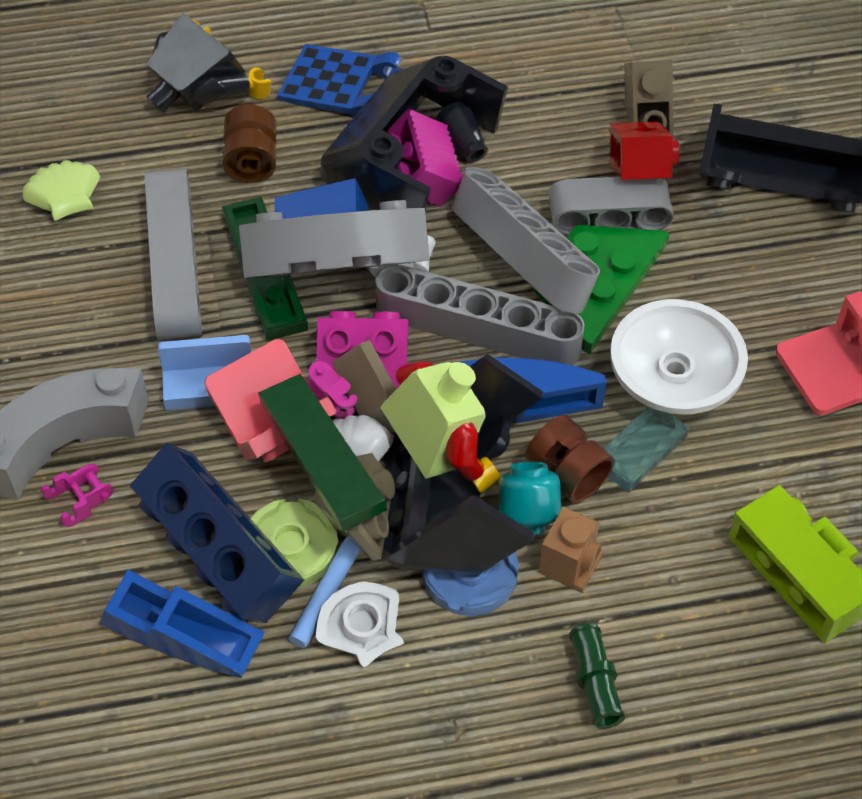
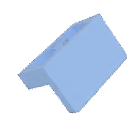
(190, 362)

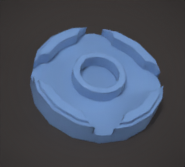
(473, 593)

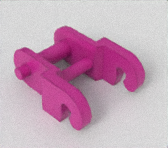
(326, 382)
(72, 483)

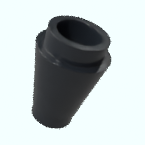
(464, 131)

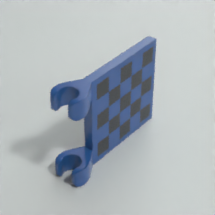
(334, 78)

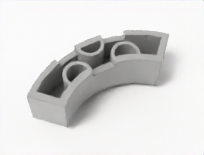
(334, 240)
(64, 410)

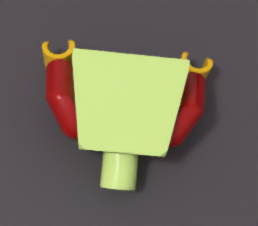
(440, 420)

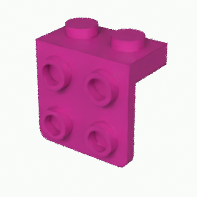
(344, 332)

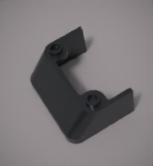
(372, 154)
(783, 160)
(441, 518)

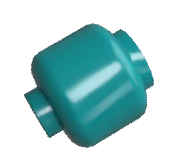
(530, 495)

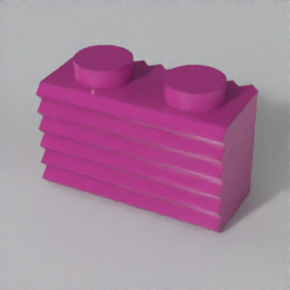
(428, 154)

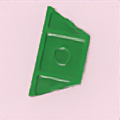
(623, 261)

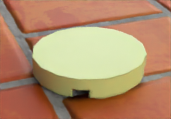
(306, 553)

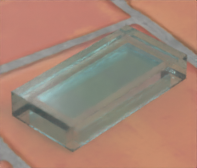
(644, 446)

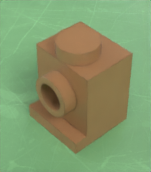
(571, 550)

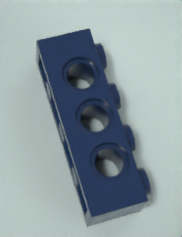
(267, 574)

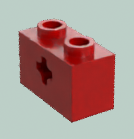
(642, 150)

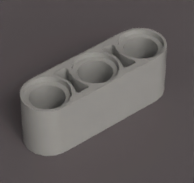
(610, 203)

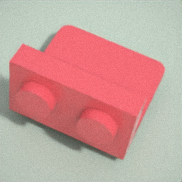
(828, 360)
(236, 397)

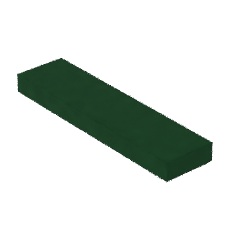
(272, 296)
(322, 452)

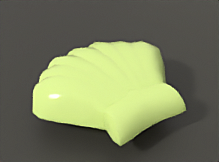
(62, 188)

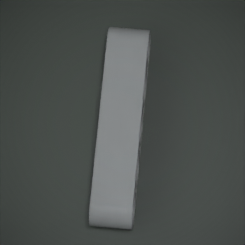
(525, 240)
(172, 255)
(480, 315)

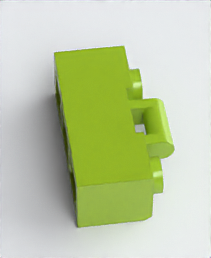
(802, 561)

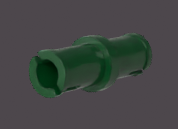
(596, 676)

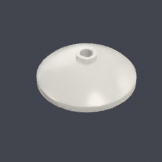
(683, 340)

